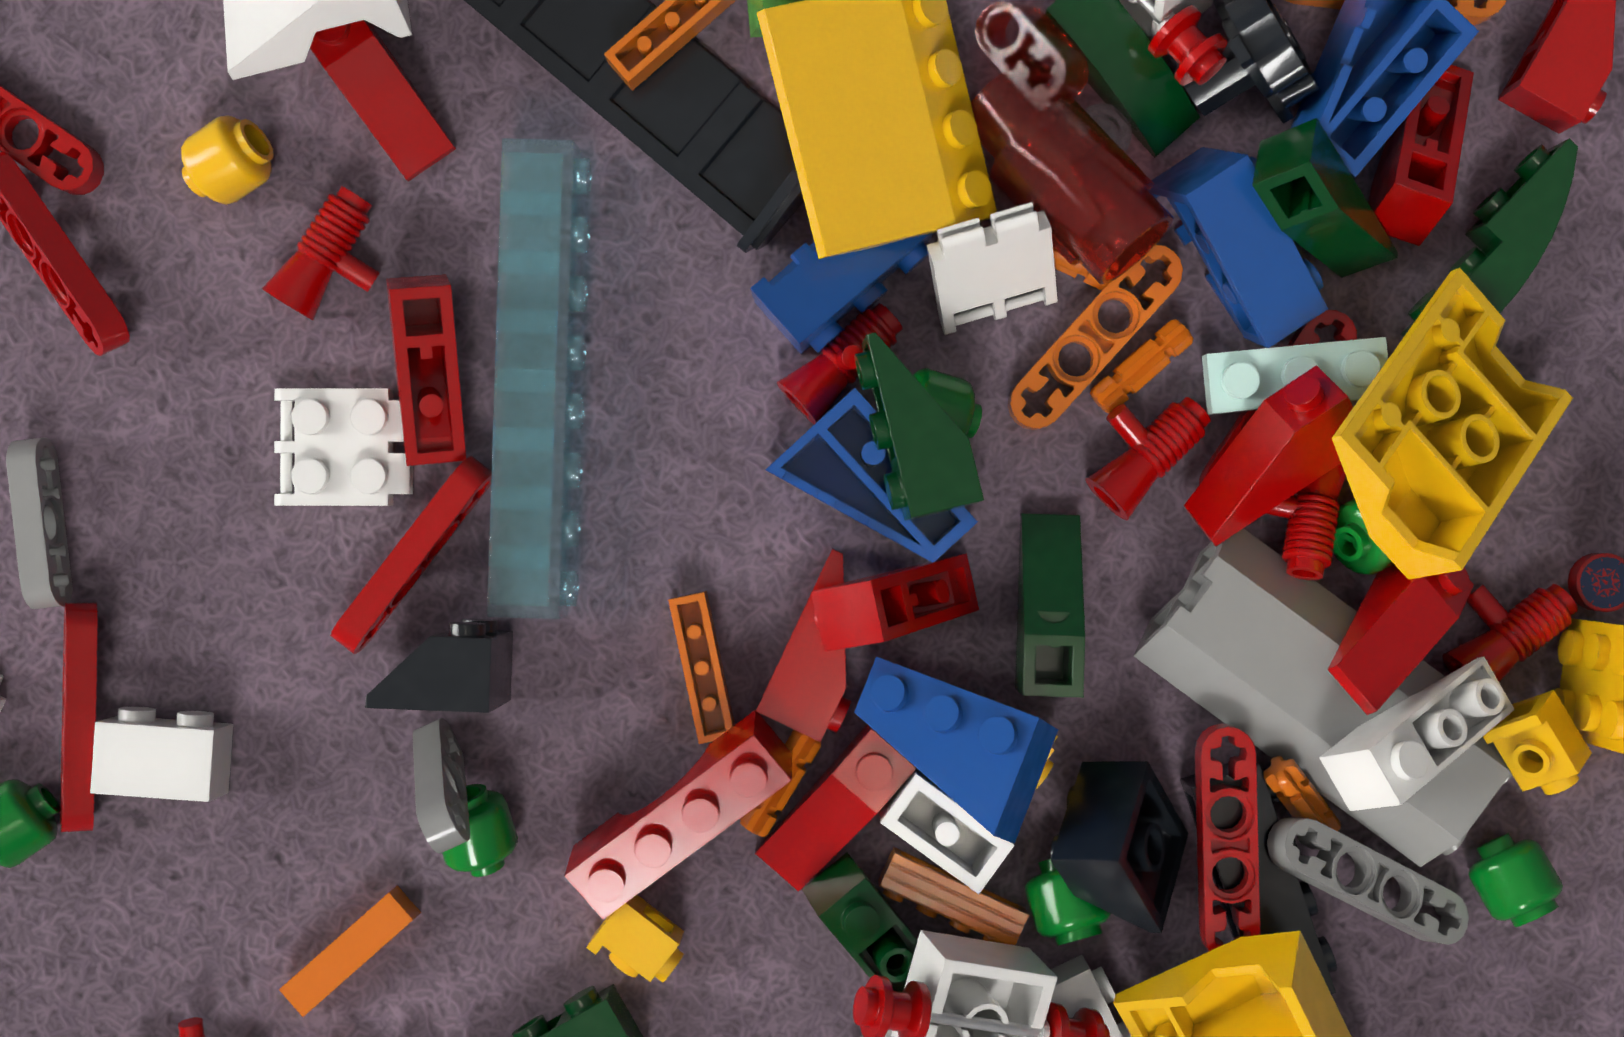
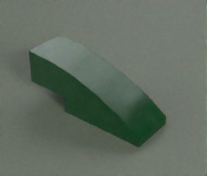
(1125, 70)

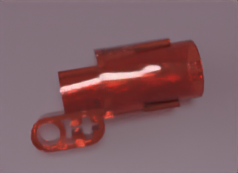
(1056, 152)

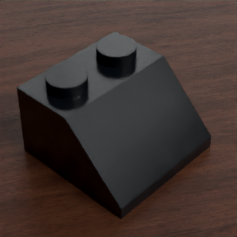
(452, 672)
(1121, 842)

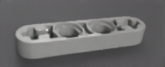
(1369, 879)

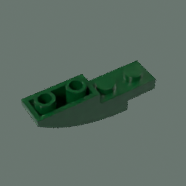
(1515, 226)

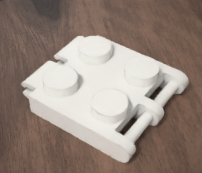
(992, 264)
(340, 447)

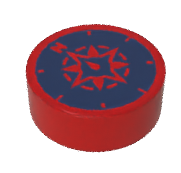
(1598, 582)

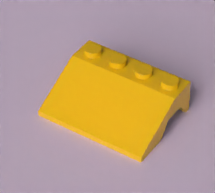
(876, 119)
(1443, 434)
(1237, 990)

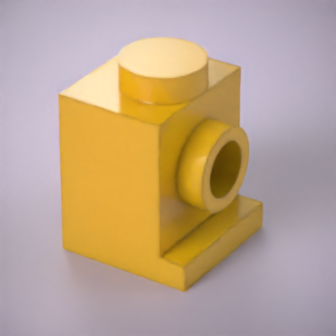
(1541, 744)
(639, 940)

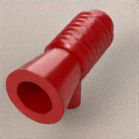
(324, 250)
(821, 380)
(1150, 453)
(1311, 525)
(1513, 633)

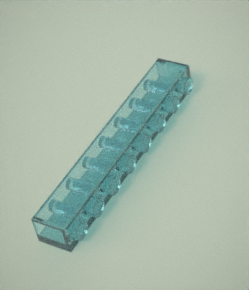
(536, 379)

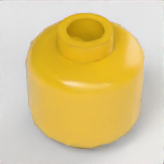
(226, 159)

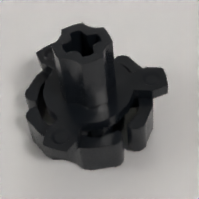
(1260, 54)

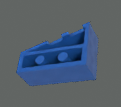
(1379, 69)
(1247, 254)
(817, 293)
(846, 471)
(961, 741)

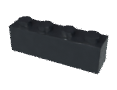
(1284, 900)

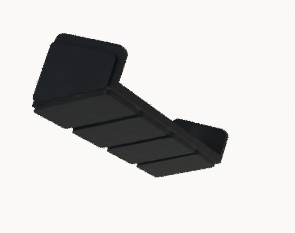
(685, 116)

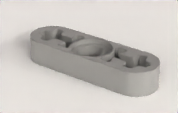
(39, 523)
(440, 786)

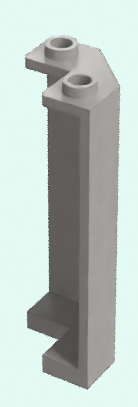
(1258, 659)

